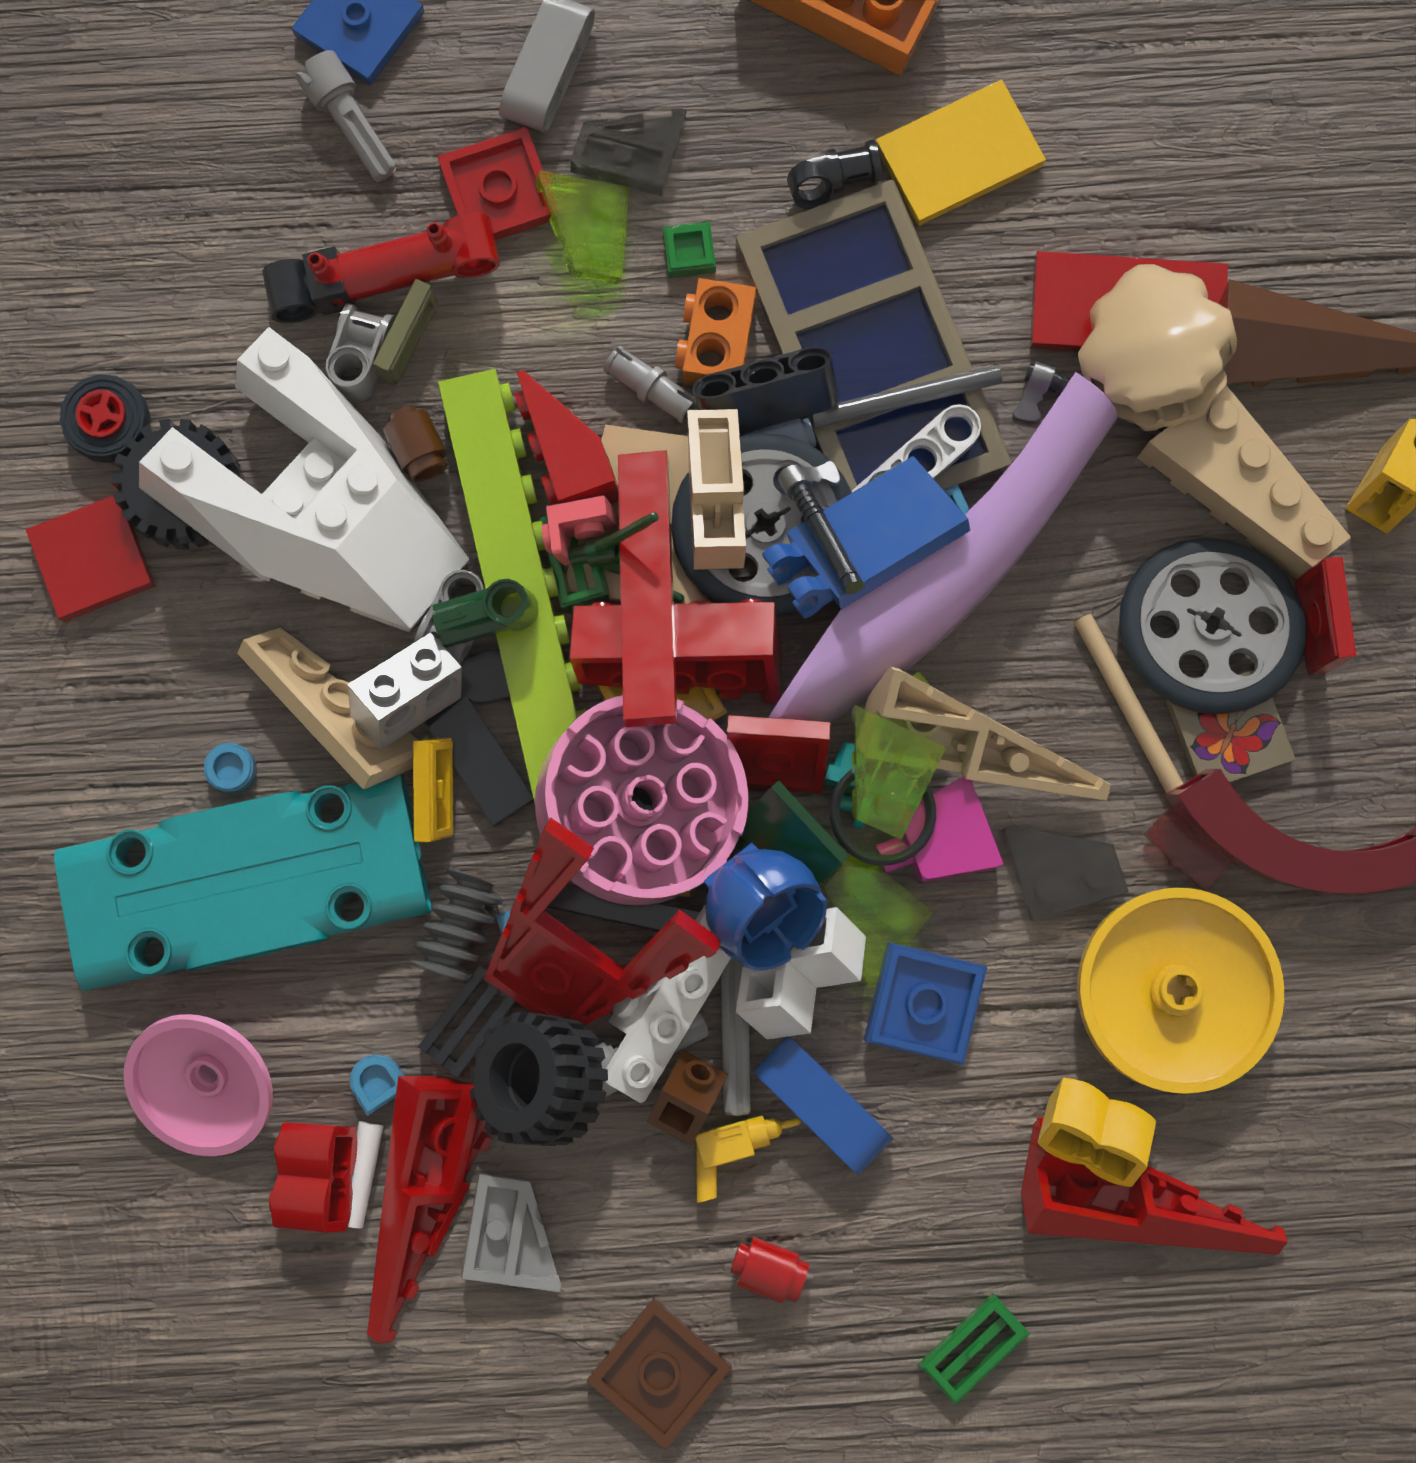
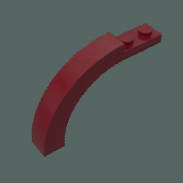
(1246, 840)

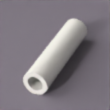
(368, 1145)

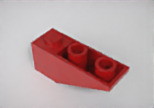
(571, 450)

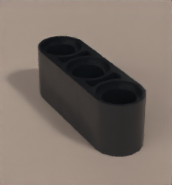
(772, 388)

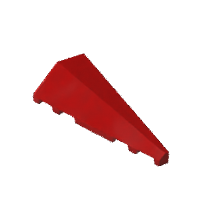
(425, 1182)
(1156, 1210)

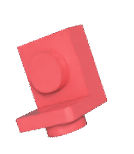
(576, 519)

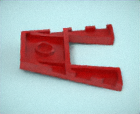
(560, 972)

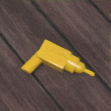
(731, 1144)

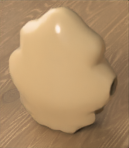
(1158, 347)

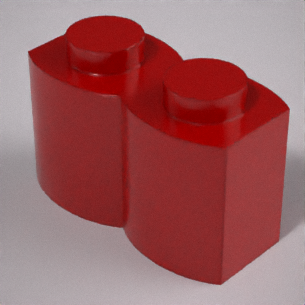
(313, 1177)

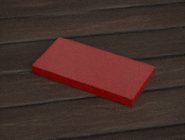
(1072, 283)

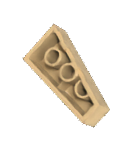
(1247, 483)

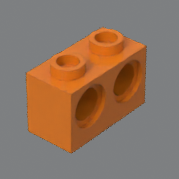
(725, 336)

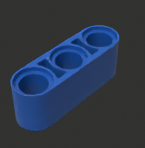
(823, 1105)

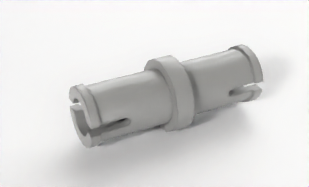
(650, 384)

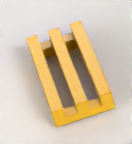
(433, 789)

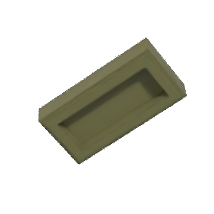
(405, 332)

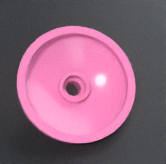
(187, 1101)

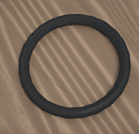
(879, 860)

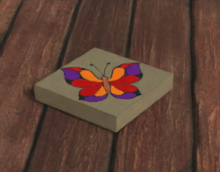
(1233, 742)

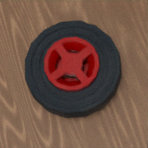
(90, 406)

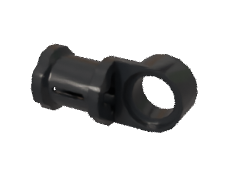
(836, 171)

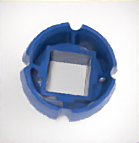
(763, 907)

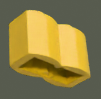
(1097, 1132)

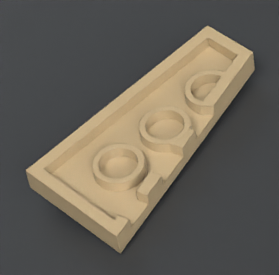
(323, 706)

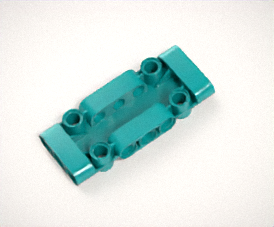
(240, 881)

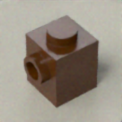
(687, 1097)

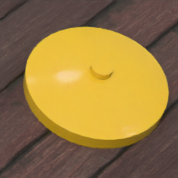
(1180, 990)

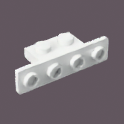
(659, 1022)

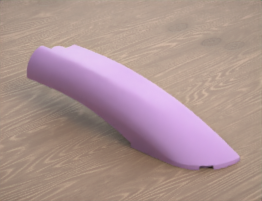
(929, 600)

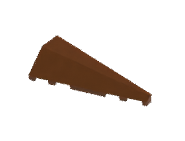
(1307, 341)

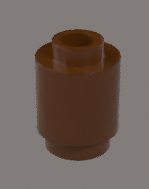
(415, 443)

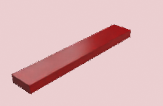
(647, 592)

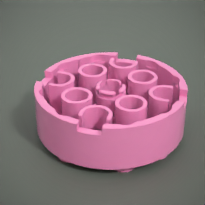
(694, 793)

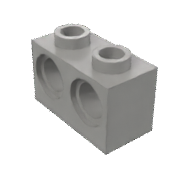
(405, 691)

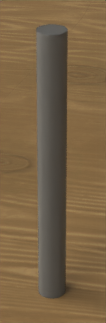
(908, 396)

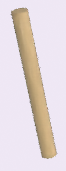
(1128, 702)

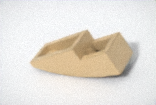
(716, 489)

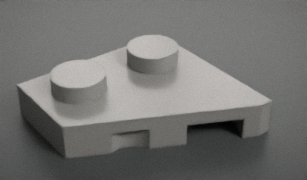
(507, 1237)

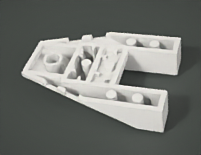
(337, 516)

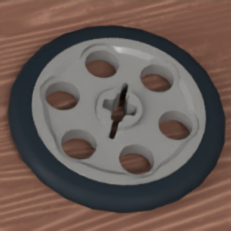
(761, 459)
(1219, 689)

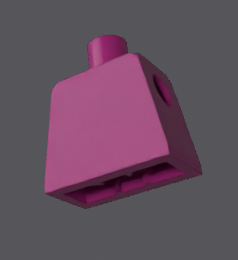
(959, 840)

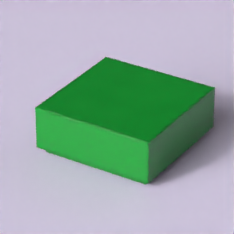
(689, 249)

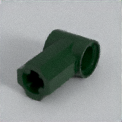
(480, 613)

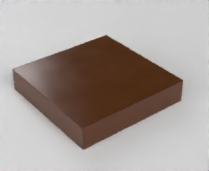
(659, 1373)

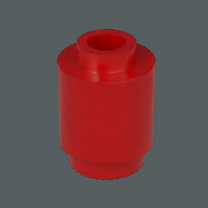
(769, 1270)

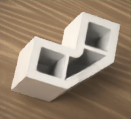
(783, 998)

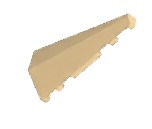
(977, 743)

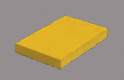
(960, 152)

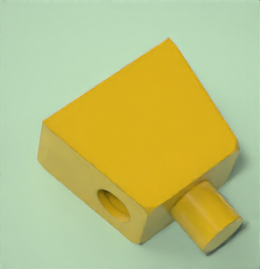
(1375, 498)

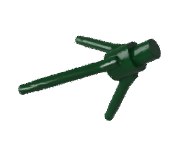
(605, 550)

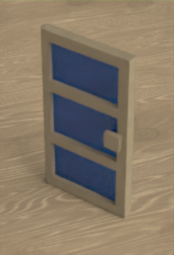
(864, 290)

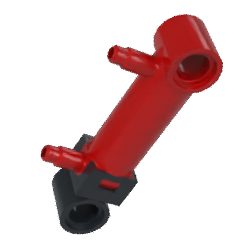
(332, 279)

